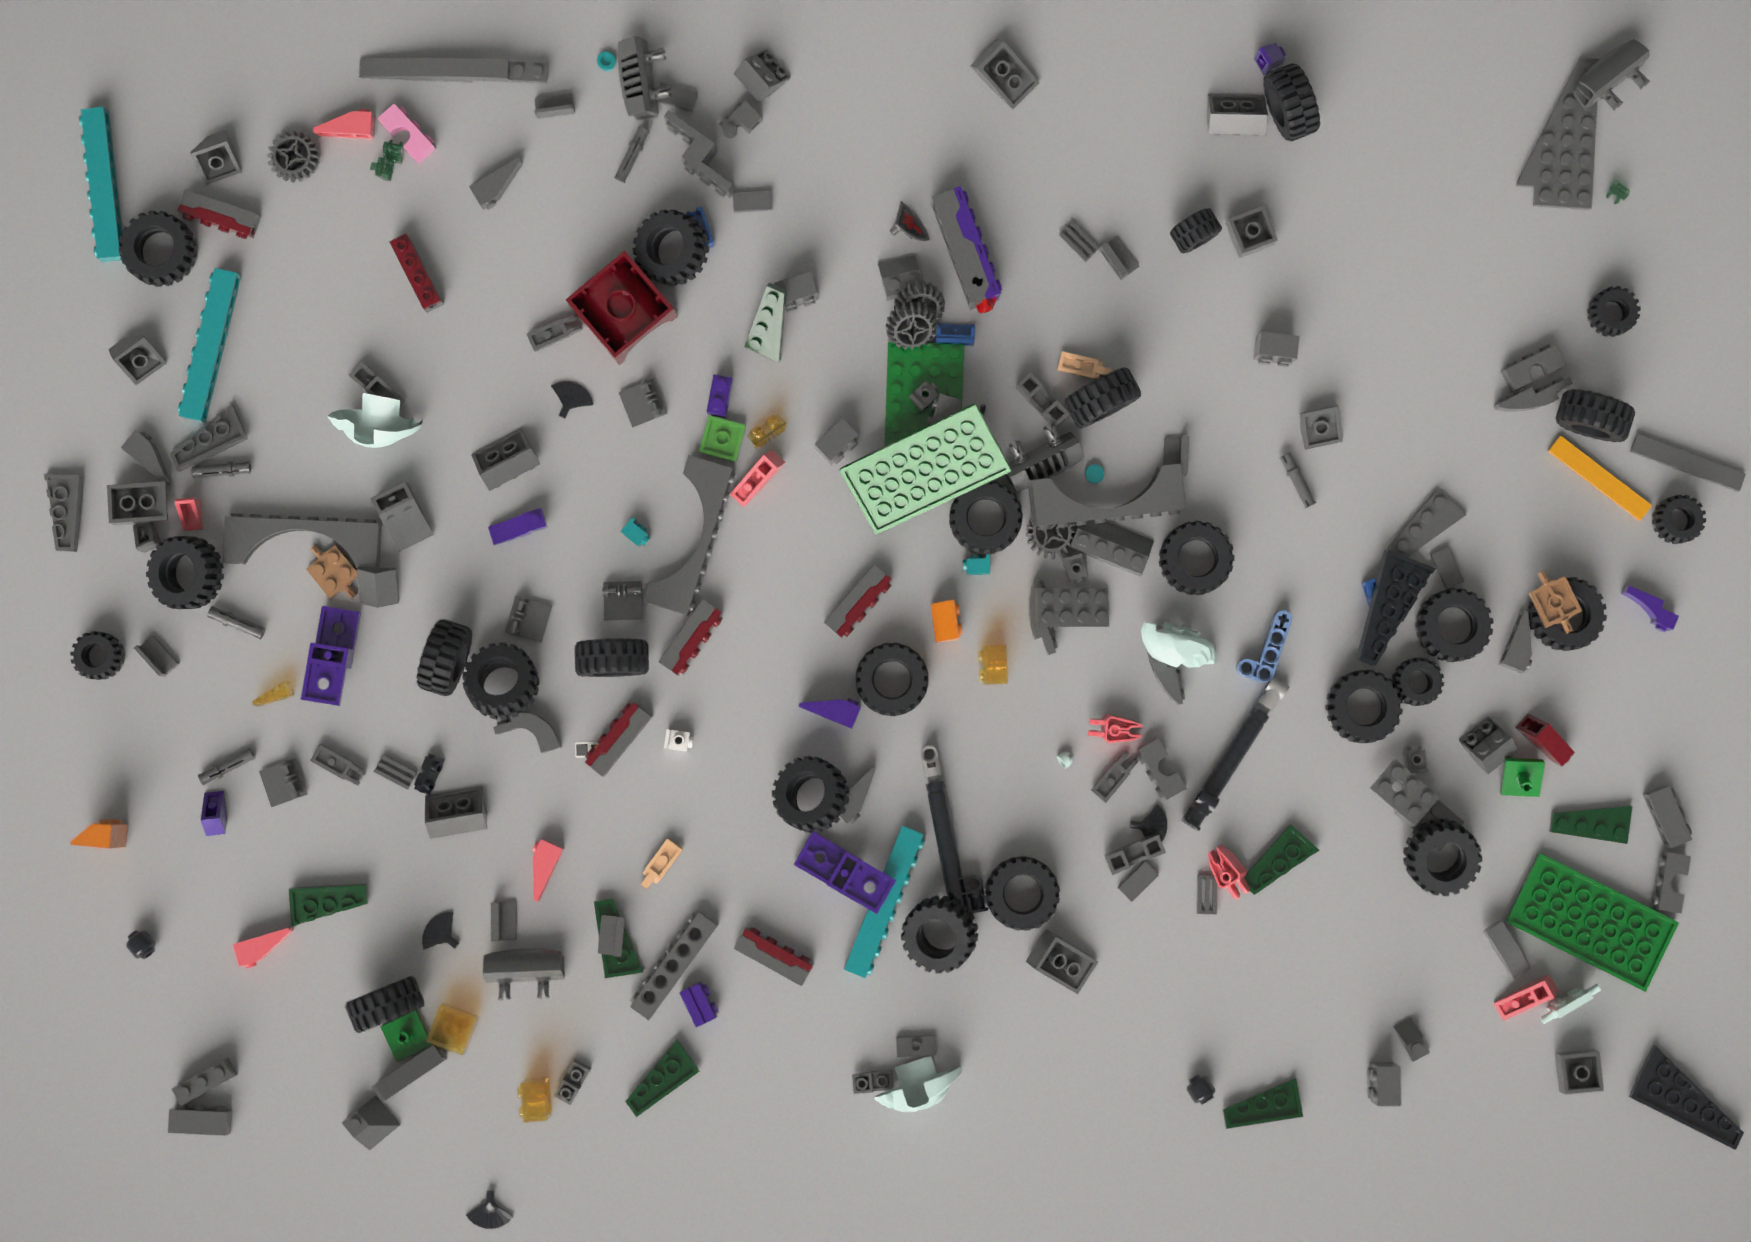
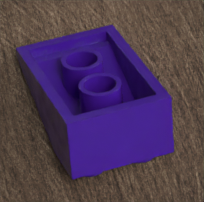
(839, 711)

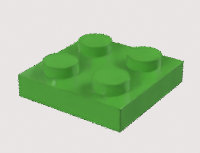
(722, 438)

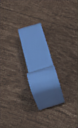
(1276, 648)

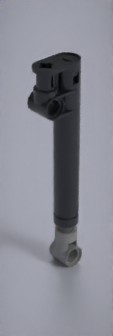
(1207, 798)
(955, 884)

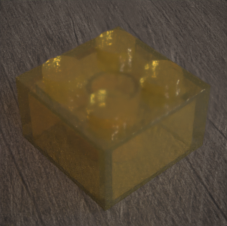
(993, 665)
(452, 1028)
(535, 1100)

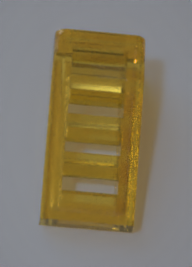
(278, 693)

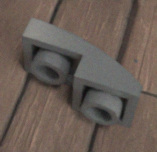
(872, 1081)
(572, 1082)

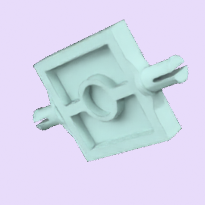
(1573, 1000)

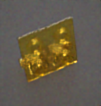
(773, 424)

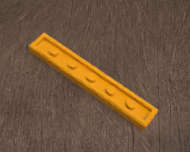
(1599, 478)

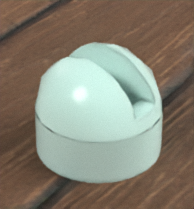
(1064, 760)

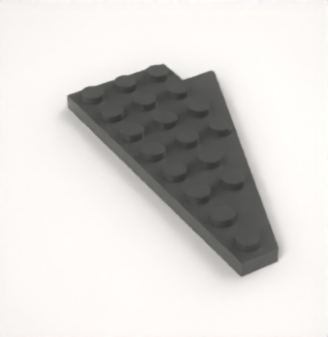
(1564, 155)

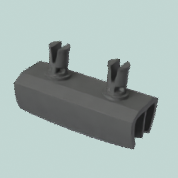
(1610, 71)
(637, 79)
(1044, 461)
(523, 965)

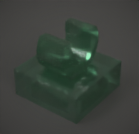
(393, 151)
(383, 168)
(1619, 190)

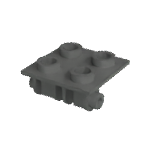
(643, 402)
(622, 600)
(528, 619)
(283, 782)

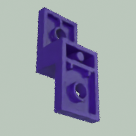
(330, 656)
(845, 872)

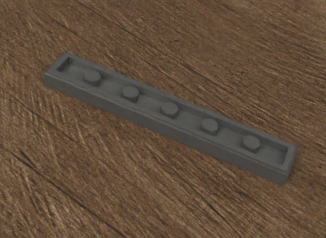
(1688, 462)

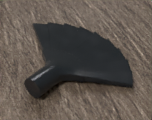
(571, 396)
(1154, 823)
(439, 931)
(489, 1214)

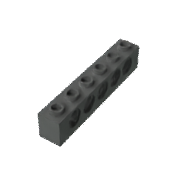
(648, 1008)

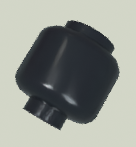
(140, 944)
(1200, 1089)

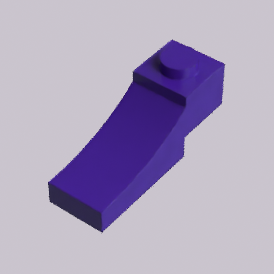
(518, 526)
(1652, 605)

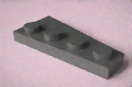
(210, 440)
(65, 504)
(1429, 522)

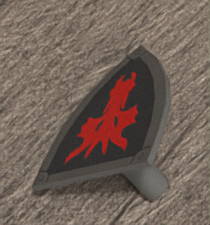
(909, 224)

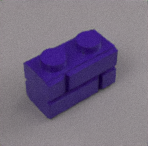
(719, 396)
(699, 1004)

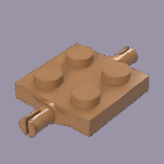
(333, 571)
(1555, 601)

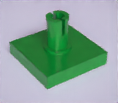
(1522, 777)
(406, 1035)

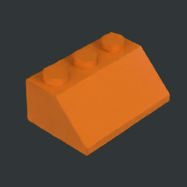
(105, 834)

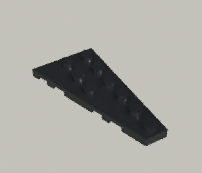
(1392, 599)
(1676, 1096)

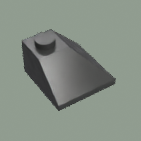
(216, 158)
(136, 358)
(371, 1123)

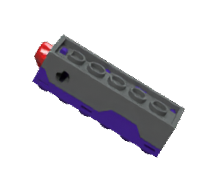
(966, 249)

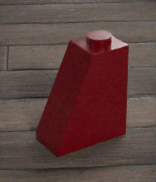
(1545, 739)

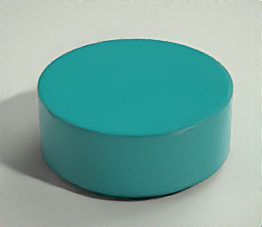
(606, 61)
(1094, 474)

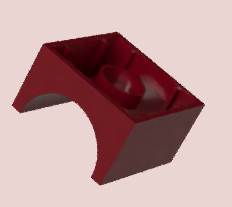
(620, 306)

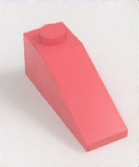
(350, 125)
(757, 477)
(544, 863)
(257, 948)
(1527, 997)

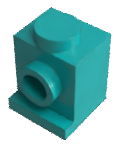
(636, 533)
(977, 565)

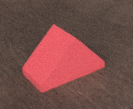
(190, 513)

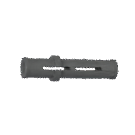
(641, 134)
(221, 469)
(1297, 479)
(229, 619)
(219, 770)

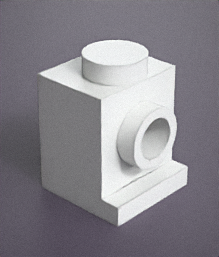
(670, 743)

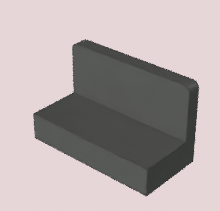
(554, 106)
(1118, 257)
(1177, 452)
(156, 656)
(503, 921)
(611, 935)

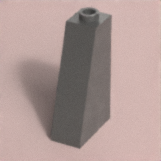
(409, 1072)

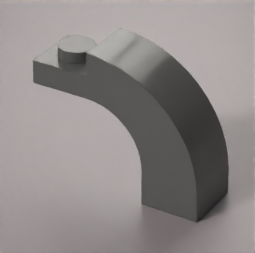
(541, 729)

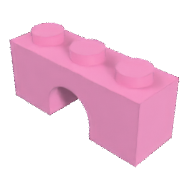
(396, 120)

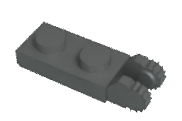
(552, 333)
(336, 764)
(1113, 778)

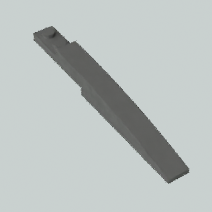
(453, 70)

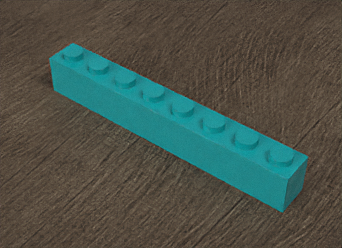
(102, 183)
(209, 345)
(874, 925)

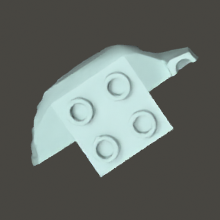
(376, 423)
(1178, 645)
(919, 1086)

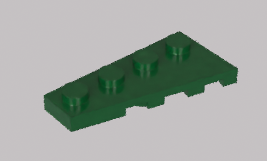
(322, 901)
(616, 965)
(665, 1077)
(1269, 1106)

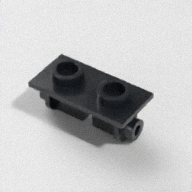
(426, 782)

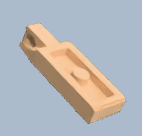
(1081, 366)
(661, 862)

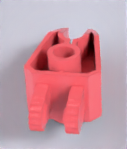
(1115, 728)
(1228, 870)

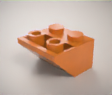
(945, 621)

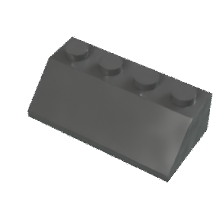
(1113, 545)

